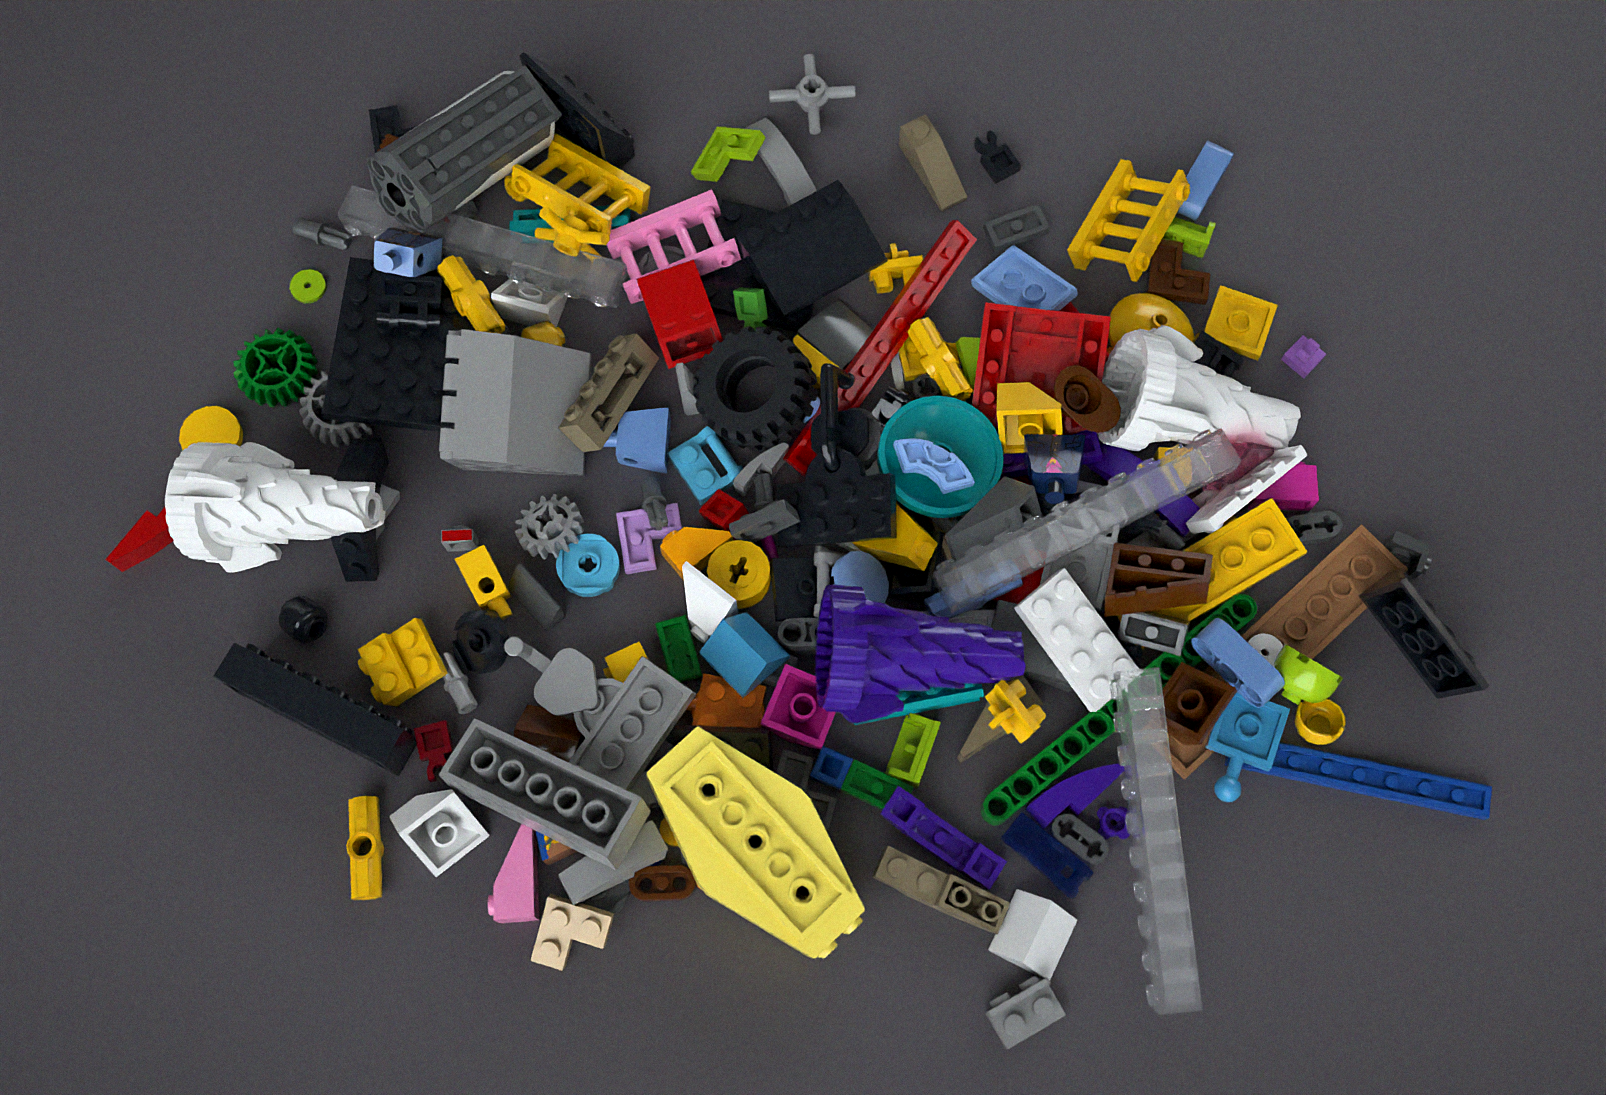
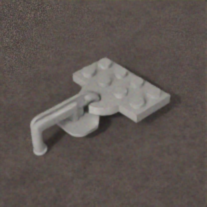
(627, 717)

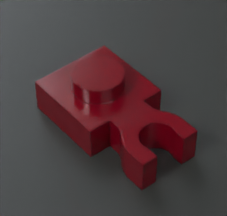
(433, 745)

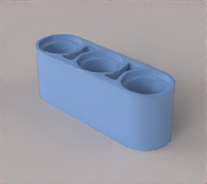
(1204, 178)
(1238, 662)

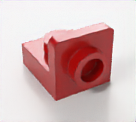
(722, 510)

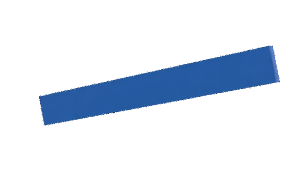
(1379, 780)

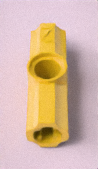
(470, 296)
(939, 359)
(366, 869)

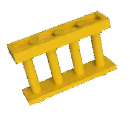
(591, 170)
(1114, 201)

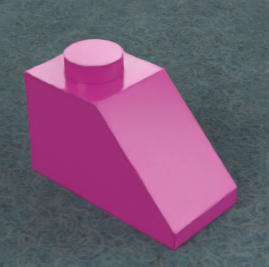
(1292, 491)

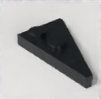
(749, 741)

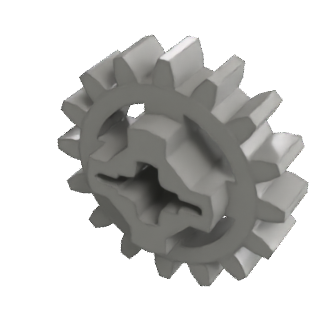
(549, 526)

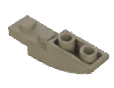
(941, 890)

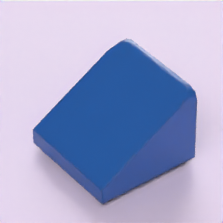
(831, 768)

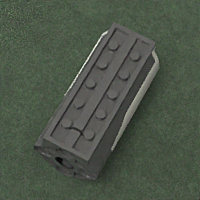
(463, 149)

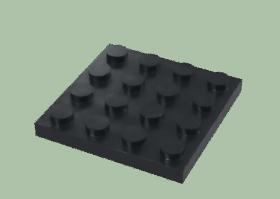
(722, 282)

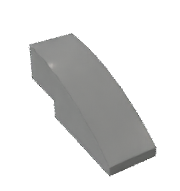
(591, 877)

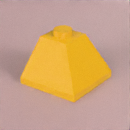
(1025, 411)

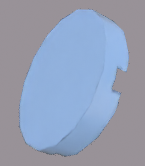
(862, 570)

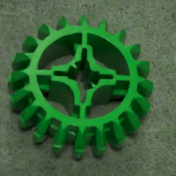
(272, 384)

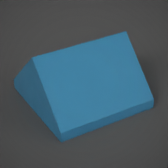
(743, 653)

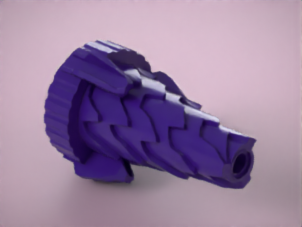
(877, 650)

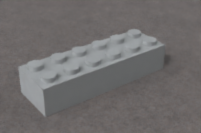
(545, 793)

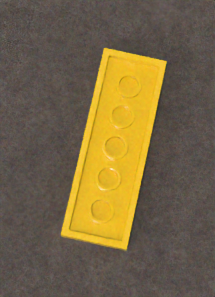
(1242, 556)

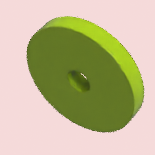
(306, 277)

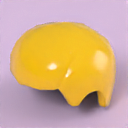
(1320, 721)

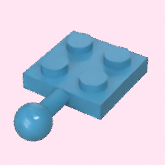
(1248, 737)

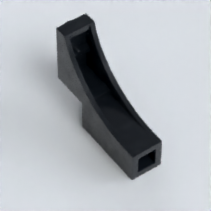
(356, 551)

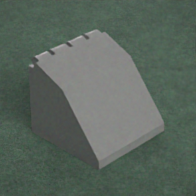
(510, 404)

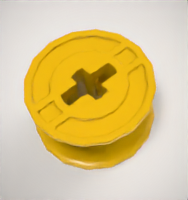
(729, 560)

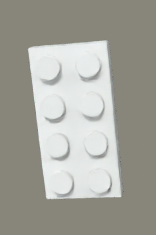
(1075, 638)

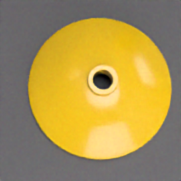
(1144, 312)

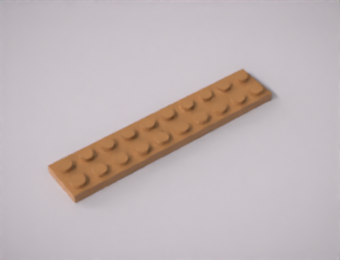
(1310, 614)

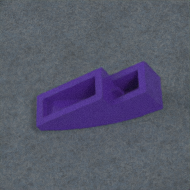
(1073, 793)

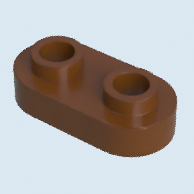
(663, 883)

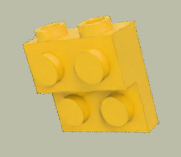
(401, 663)

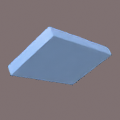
(1023, 282)

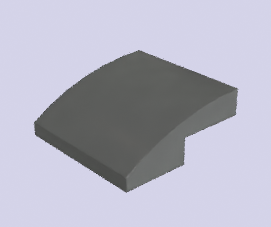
(836, 333)

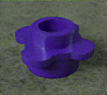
(1106, 816)

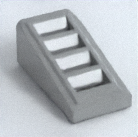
(686, 383)

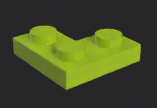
(722, 147)

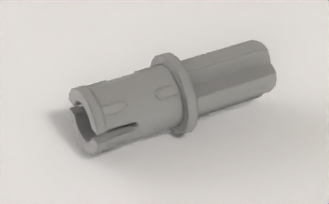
(457, 685)

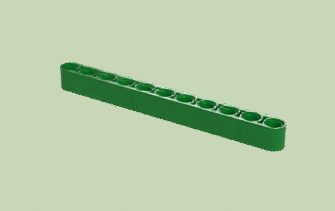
(1104, 716)

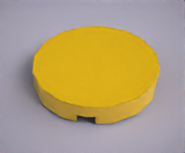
(211, 425)

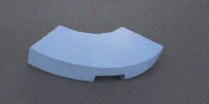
(933, 461)

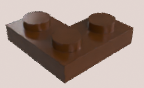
(1171, 281)

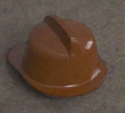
(1086, 399)

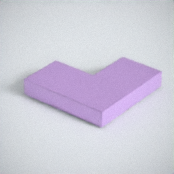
(637, 537)

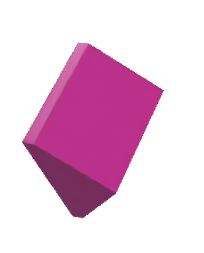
(795, 710)

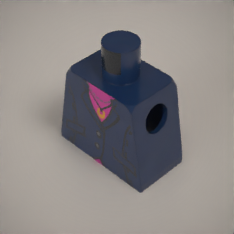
(1054, 464)

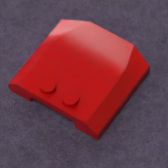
(1035, 348)

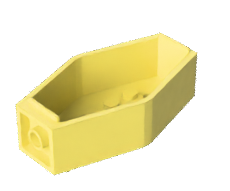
(760, 880)

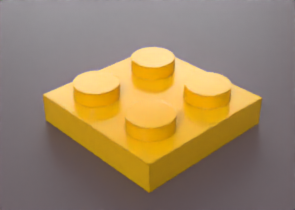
(1240, 321)

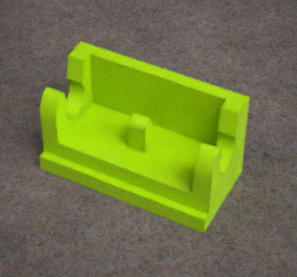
(1195, 237)
(912, 749)

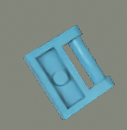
(697, 468)

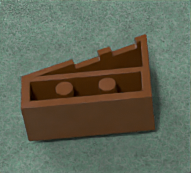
(1155, 579)

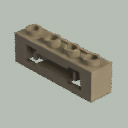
(612, 394)

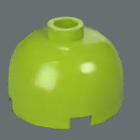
(1305, 677)

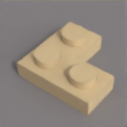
(568, 922)

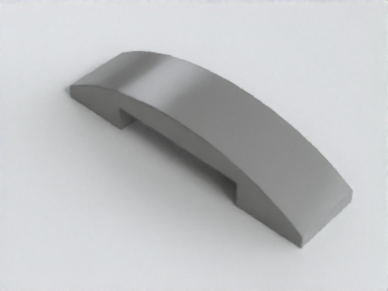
(783, 163)

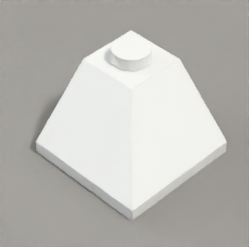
(705, 603)
(438, 829)

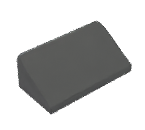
(535, 598)
(1154, 631)

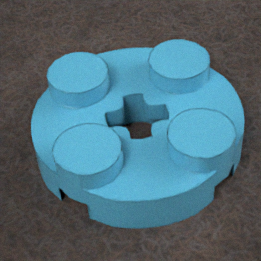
(600, 578)

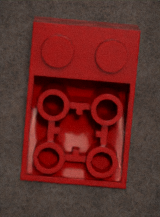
(680, 313)

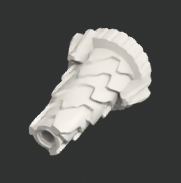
(1175, 399)
(239, 501)

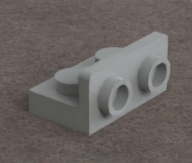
(1024, 1013)

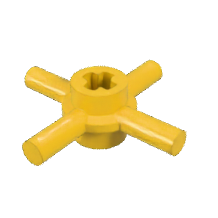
(569, 234)

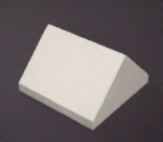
(528, 303)
(1033, 934)

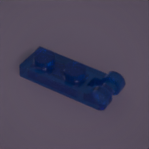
(1046, 855)

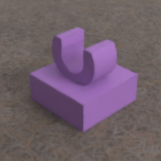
(1303, 356)

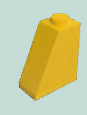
(910, 548)

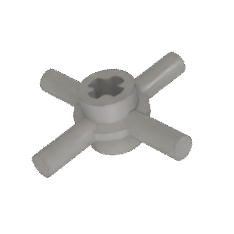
(812, 94)

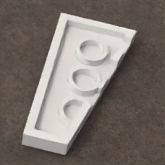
(1237, 495)

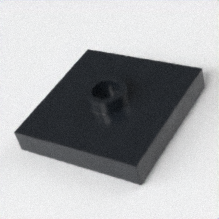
(794, 587)

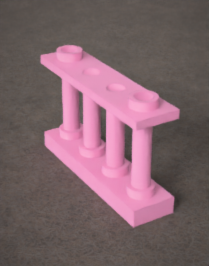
(667, 223)

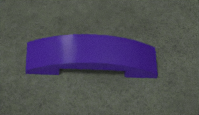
(1119, 460)
(942, 839)

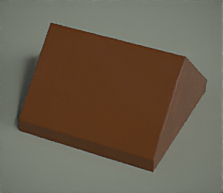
(1194, 703)
(549, 732)

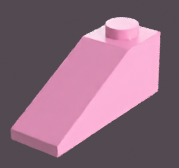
(517, 886)

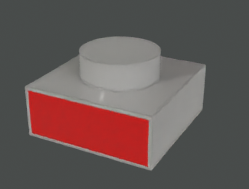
(459, 539)

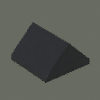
(914, 584)

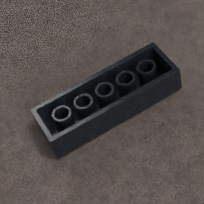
(317, 707)

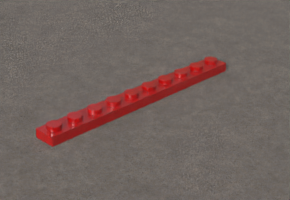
(892, 330)

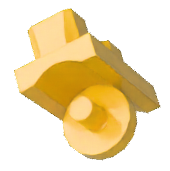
(897, 266)
(1011, 712)

